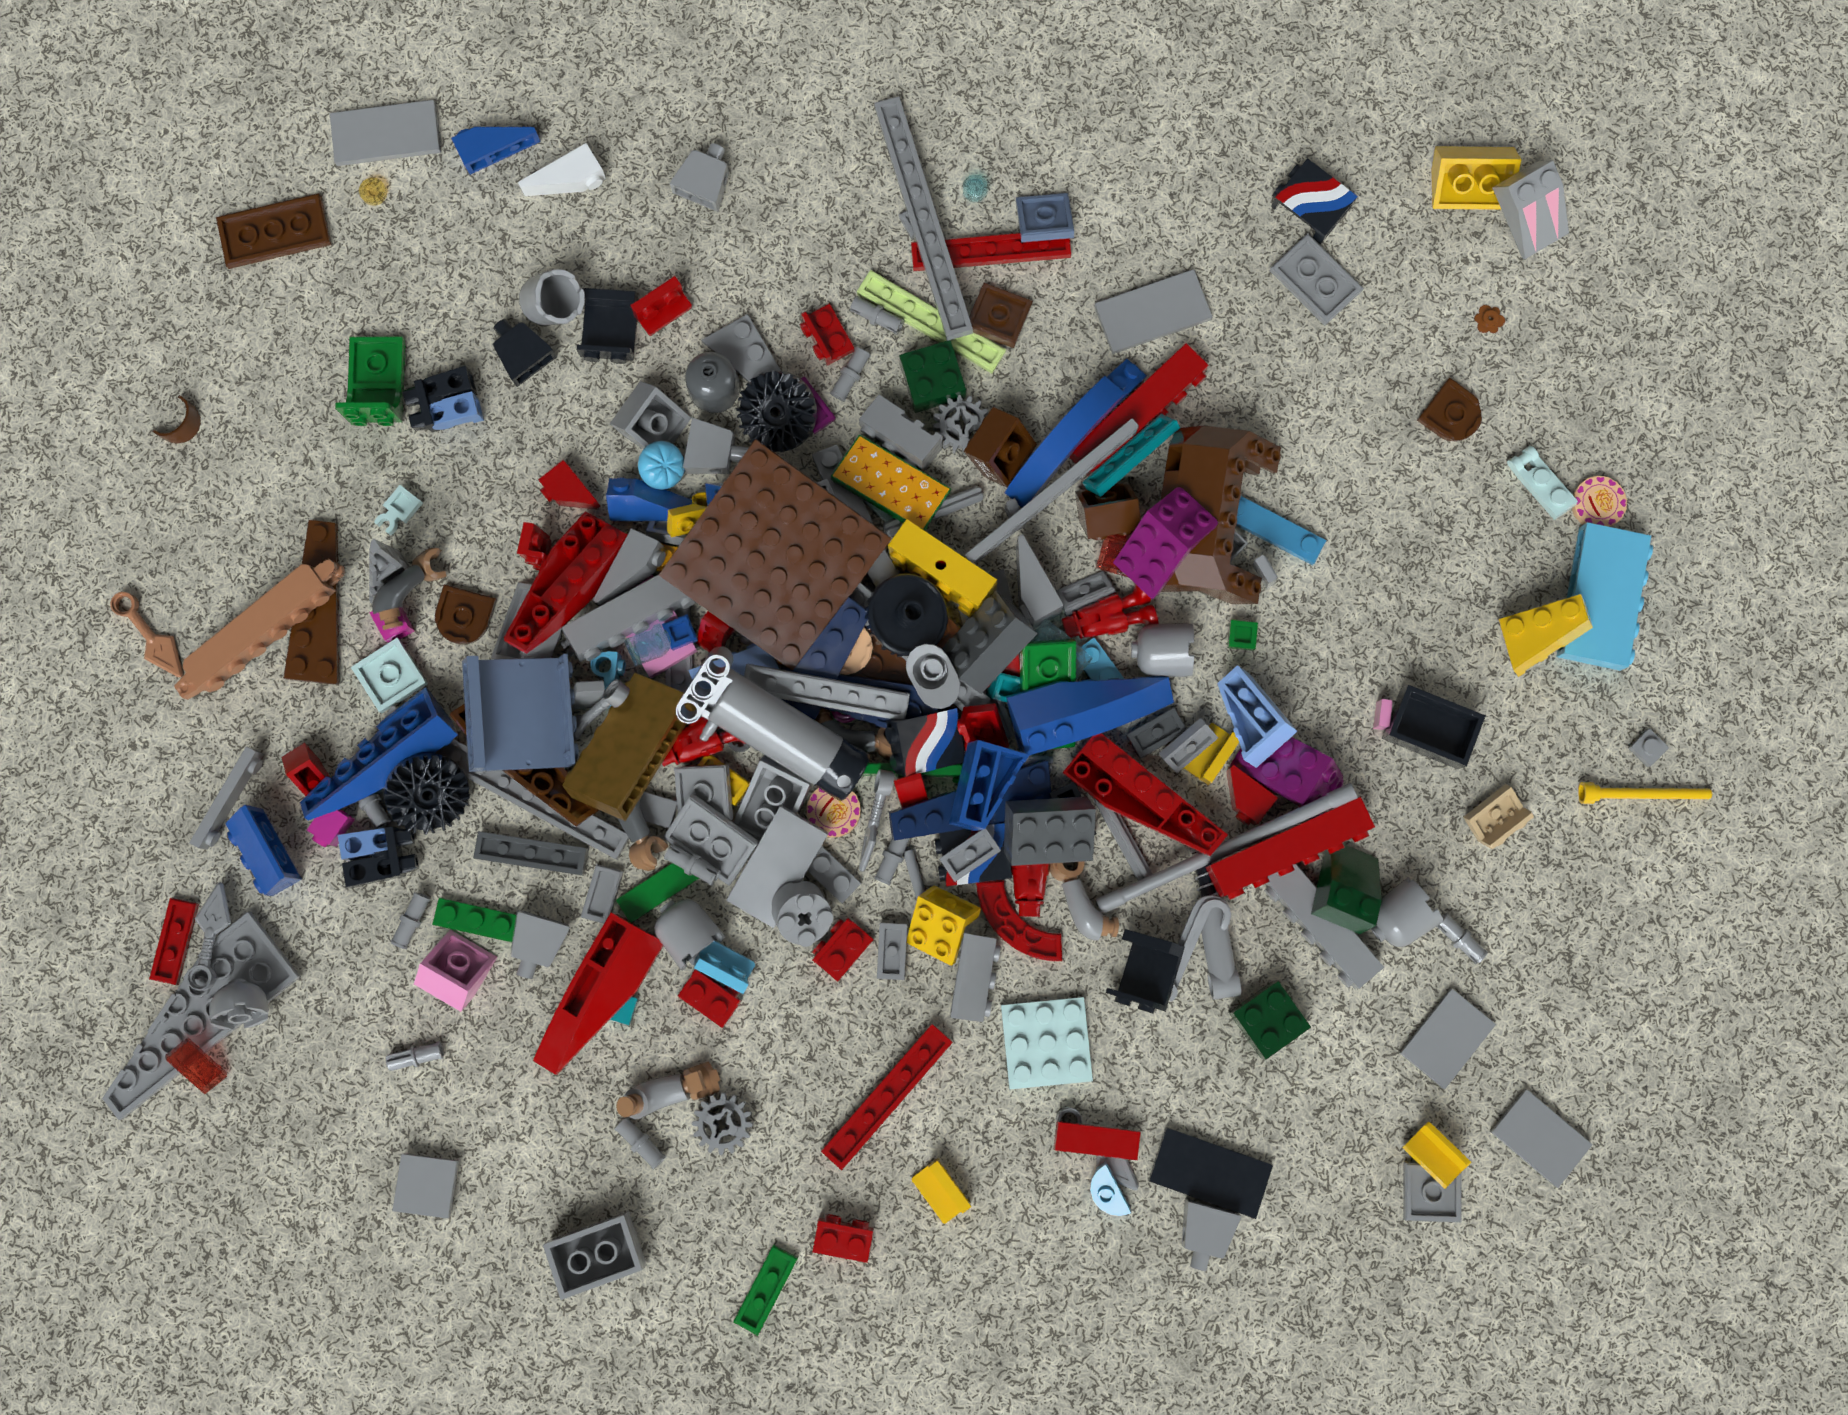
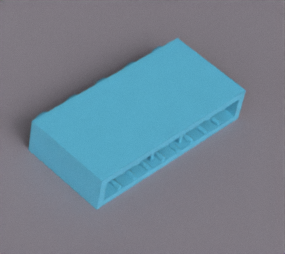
(1610, 577)

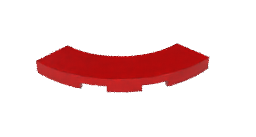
(1012, 928)

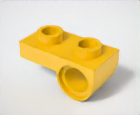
(683, 518)

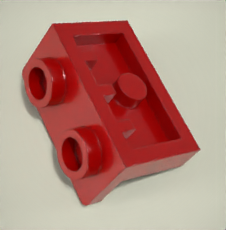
(661, 306)
(827, 333)
(534, 545)
(841, 949)
(710, 997)
(842, 1238)

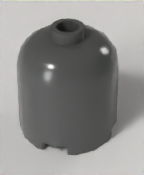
(716, 391)

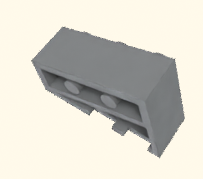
(900, 434)

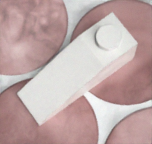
(568, 174)

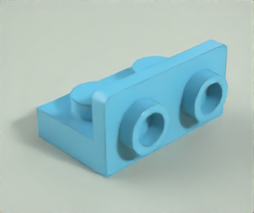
(725, 966)

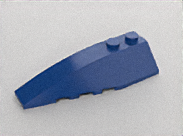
(1080, 709)
(410, 730)

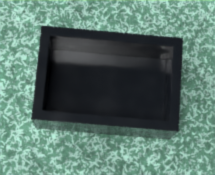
(1433, 727)

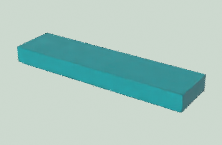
(1131, 454)

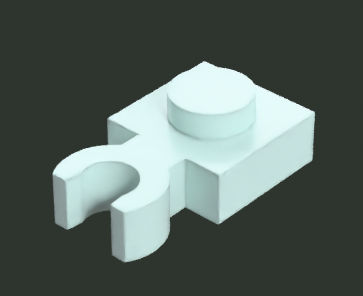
(400, 506)

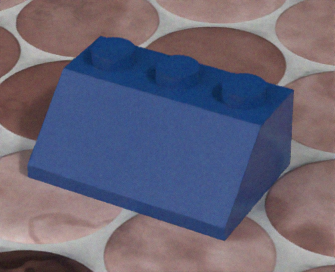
(261, 850)

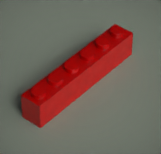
(1149, 400)
(1291, 847)

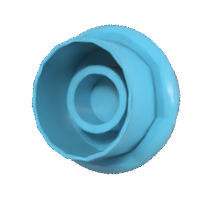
(661, 465)

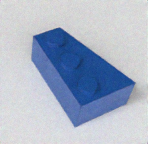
(983, 782)

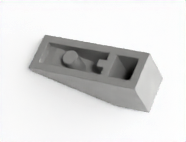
(633, 564)

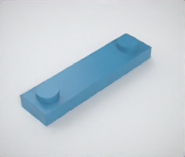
(1279, 531)

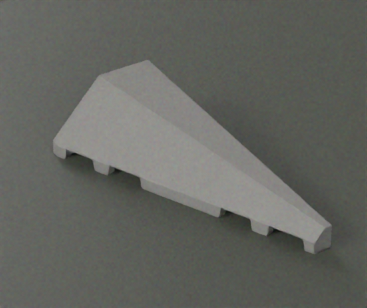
(384, 564)

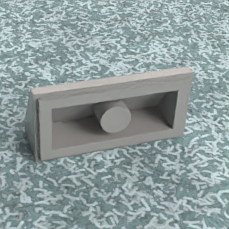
(1085, 592)

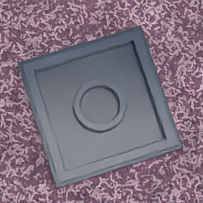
(1044, 217)

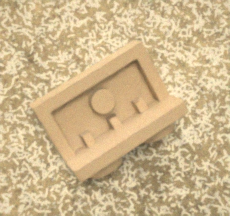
(1498, 817)

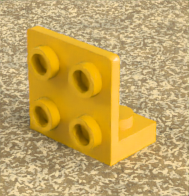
(940, 923)

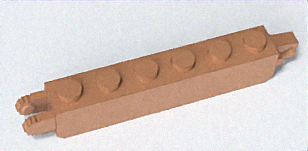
(258, 627)

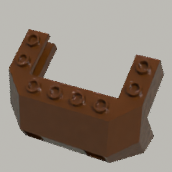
(1210, 469)

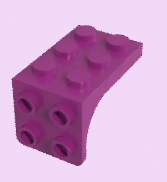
(1164, 540)
(1295, 772)

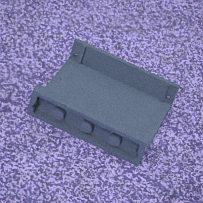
(519, 713)

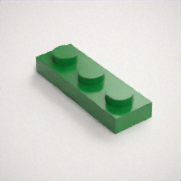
(474, 919)

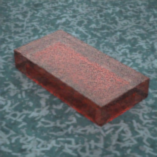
(196, 1065)

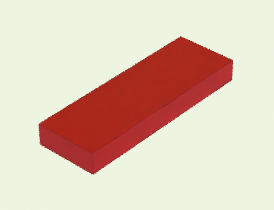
(174, 941)
(1097, 1140)

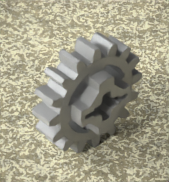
(951, 425)
(734, 1128)

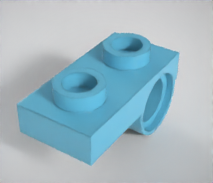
(617, 667)

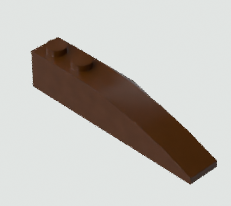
(543, 783)

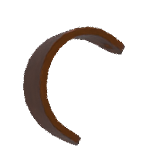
(187, 429)

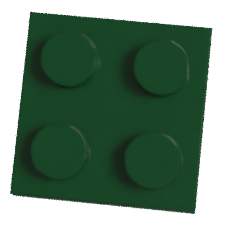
(932, 376)
(1269, 1019)

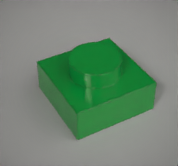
(1242, 635)

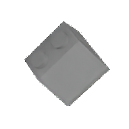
(649, 417)

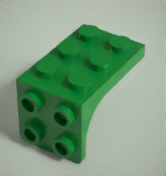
(374, 381)

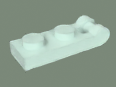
(1542, 483)

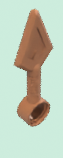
(159, 648)

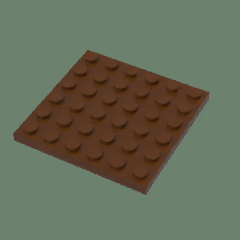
(774, 555)

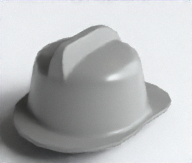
(933, 676)

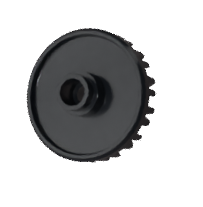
(760, 406)
(888, 616)
(429, 810)

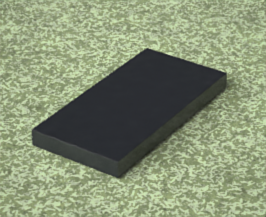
(1210, 1173)

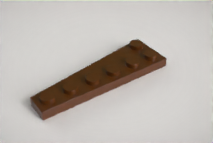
(314, 642)

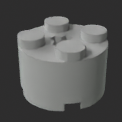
(801, 913)

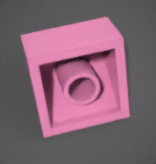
(454, 970)

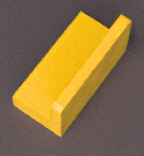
(1212, 759)
(1436, 1154)
(941, 1191)

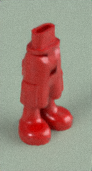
(1107, 615)
(690, 746)
(1030, 887)

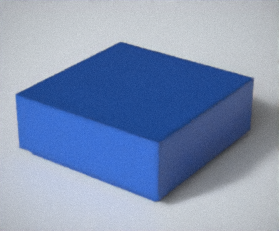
(680, 632)

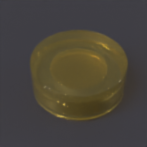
(373, 191)

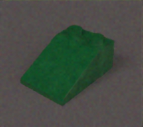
(1349, 890)

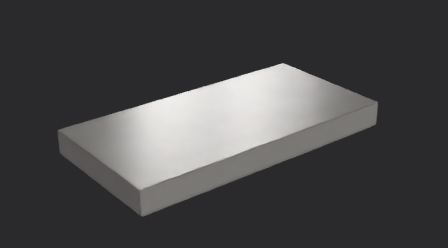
(385, 133)
(1153, 311)
(778, 859)

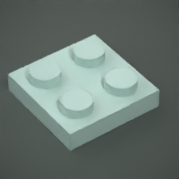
(389, 675)

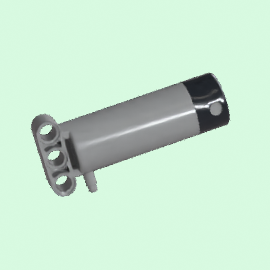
(772, 727)

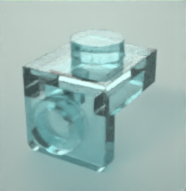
(648, 645)

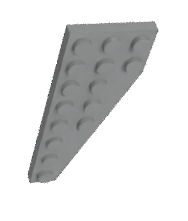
(238, 953)

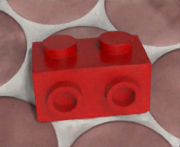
(982, 724)

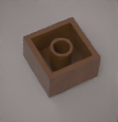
(1000, 447)
(1110, 514)

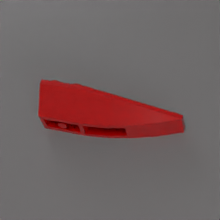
(565, 581)
(1137, 794)
(598, 990)

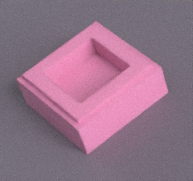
(1382, 714)

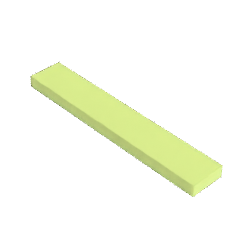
(927, 320)

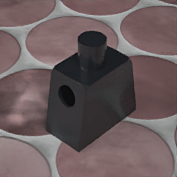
(521, 351)

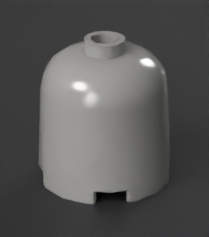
(551, 298)
(1164, 649)
(1405, 915)
(685, 930)

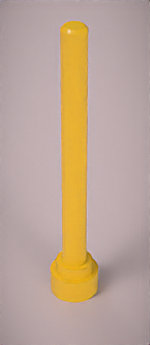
(1589, 793)

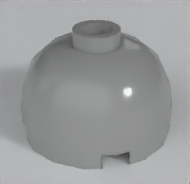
(238, 1004)

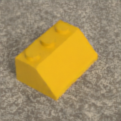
(1466, 175)

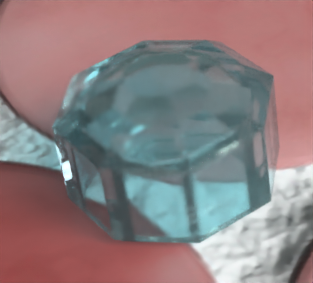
(975, 188)

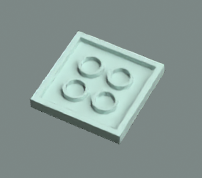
(1046, 1043)

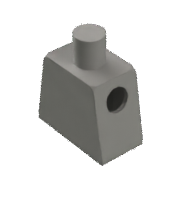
(702, 177)
(710, 449)
(536, 941)
(1207, 1232)

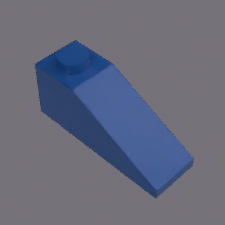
(488, 145)
(639, 502)

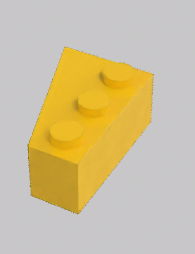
(1543, 630)

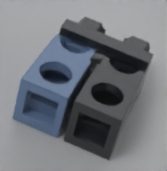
(444, 400)
(385, 852)

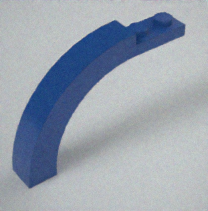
(1072, 431)

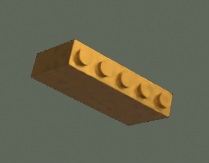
(627, 748)

